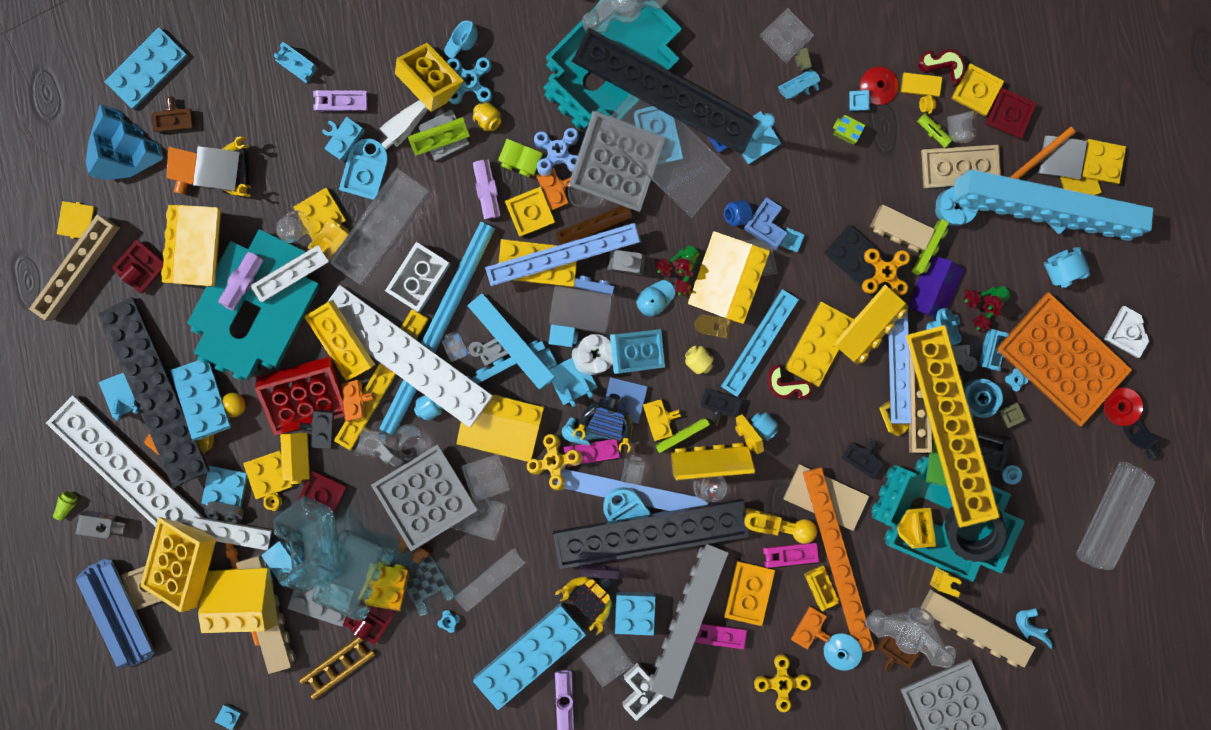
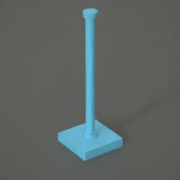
(762, 140)

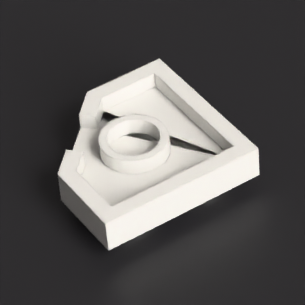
(1128, 332)

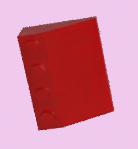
(296, 391)

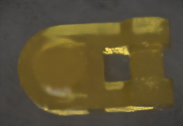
(704, 324)

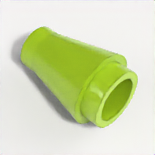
(65, 504)

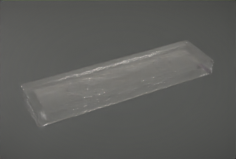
(489, 580)

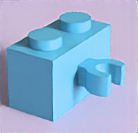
(343, 138)

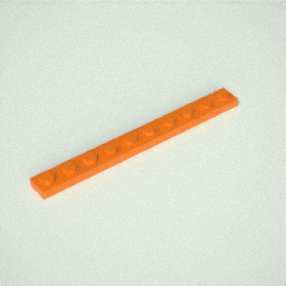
(837, 557)

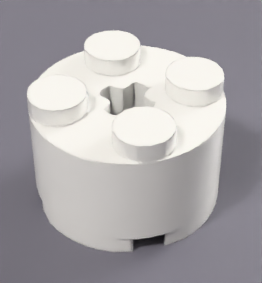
(583, 357)

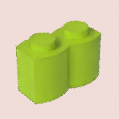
(520, 157)

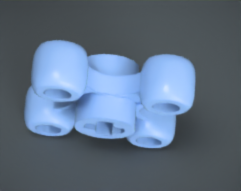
(553, 146)

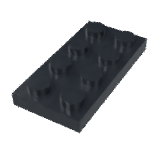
(848, 254)

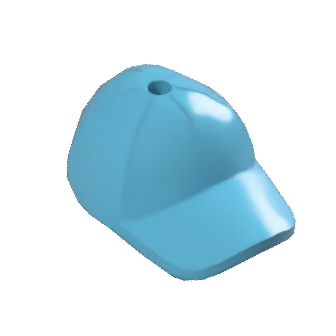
(462, 38)
(661, 293)

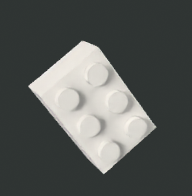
(418, 277)

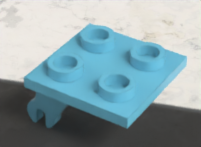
(570, 382)
(118, 396)

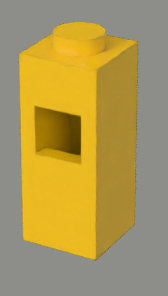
(294, 457)

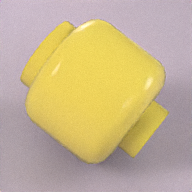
(699, 359)

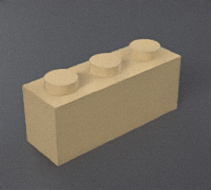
(901, 229)

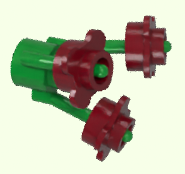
(683, 268)
(992, 305)

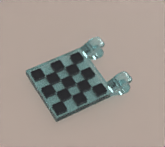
(425, 581)

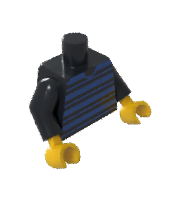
(607, 420)

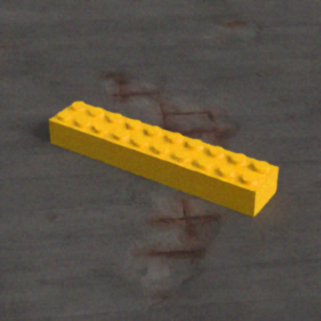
(952, 426)

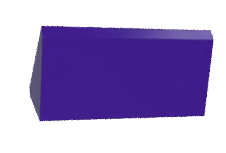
(936, 287)

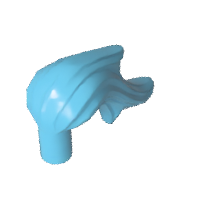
(567, 432)
(1029, 629)

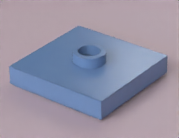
(631, 396)

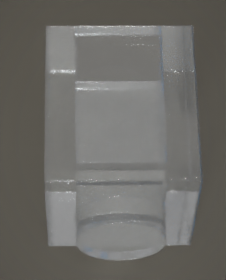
(455, 346)
(633, 470)

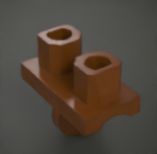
(421, 553)

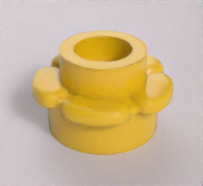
(927, 104)
(272, 506)

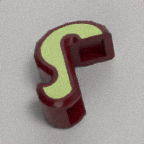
(945, 59)
(786, 389)

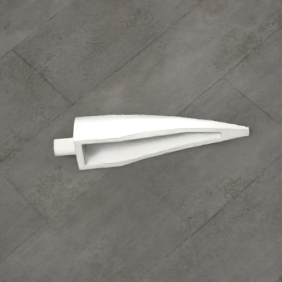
(403, 124)

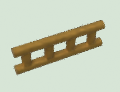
(325, 666)

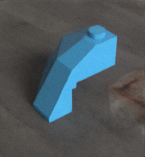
(118, 148)

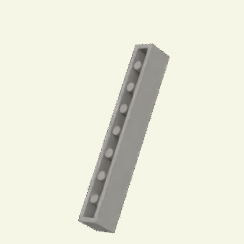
(688, 621)

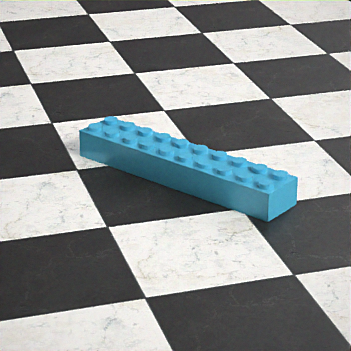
(1052, 205)

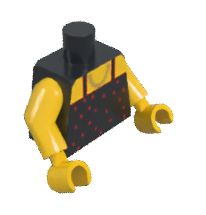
(243, 176)
(590, 598)

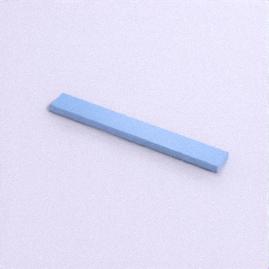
(562, 254)
(650, 496)

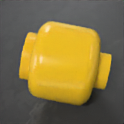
(487, 116)

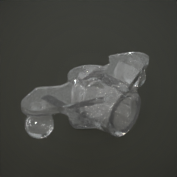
(623, 10)
(913, 633)

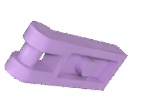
(340, 100)

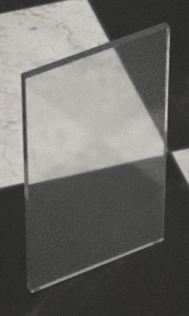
(666, 152)

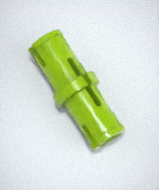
(924, 120)

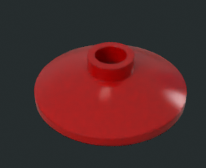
(878, 95)
(1132, 406)

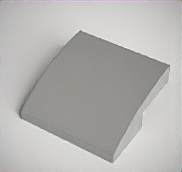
(1065, 159)
(216, 168)

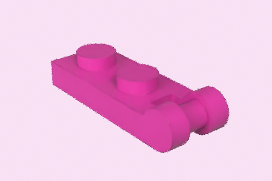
(596, 451)
(791, 554)
(722, 636)

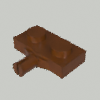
(172, 118)
(894, 654)

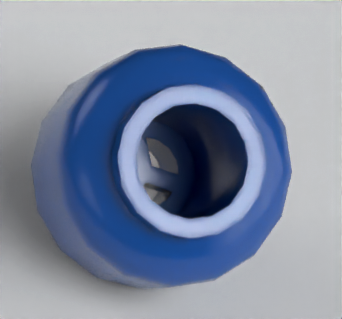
(738, 213)

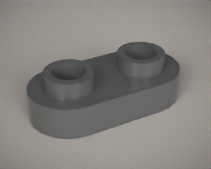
(223, 511)

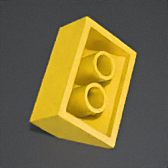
(428, 76)

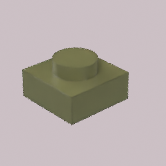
(803, 60)
(1011, 415)

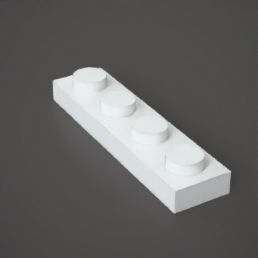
(289, 273)
(234, 533)

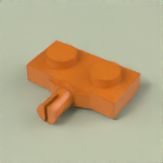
(554, 189)
(355, 400)
(810, 628)

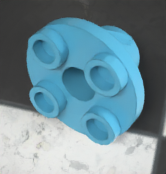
(951, 322)

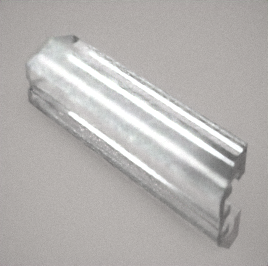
(1115, 517)

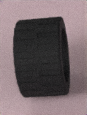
(976, 550)

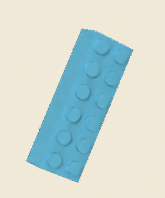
(529, 656)

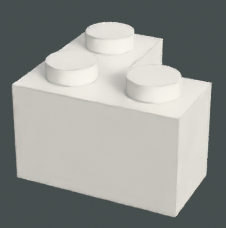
(642, 698)

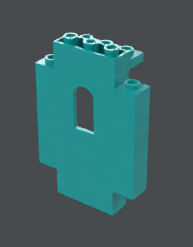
(645, 36)
(274, 324)
(906, 486)

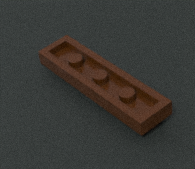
(594, 224)

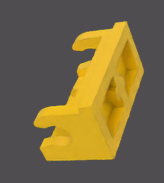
(330, 238)
(942, 580)
(821, 588)

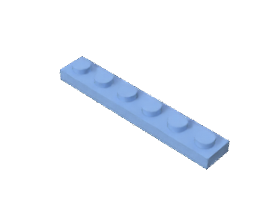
(899, 373)

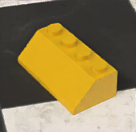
(871, 325)

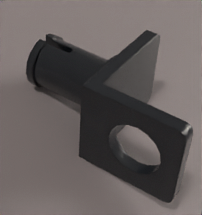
(1143, 440)

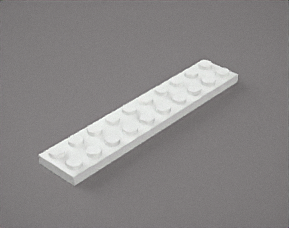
(412, 360)
(120, 464)

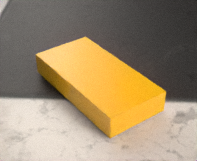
(921, 84)

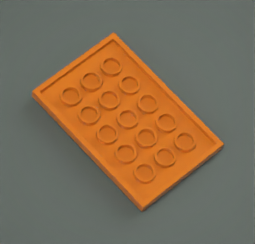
(1063, 359)

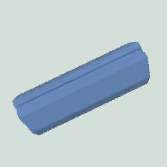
(115, 614)

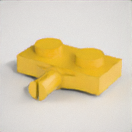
(659, 419)
(751, 437)

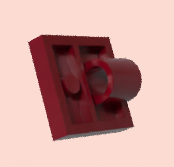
(138, 266)
(373, 625)

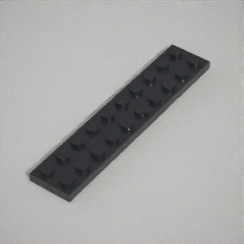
(665, 91)
(153, 392)
(650, 533)

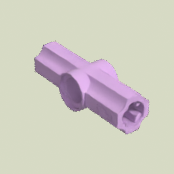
(486, 189)
(240, 281)
(565, 715)

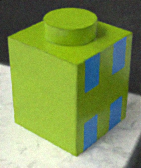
(848, 129)

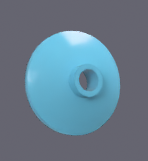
(843, 643)

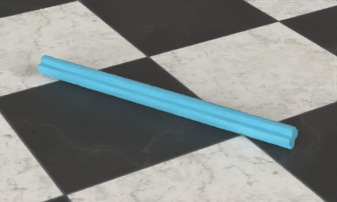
(441, 320)

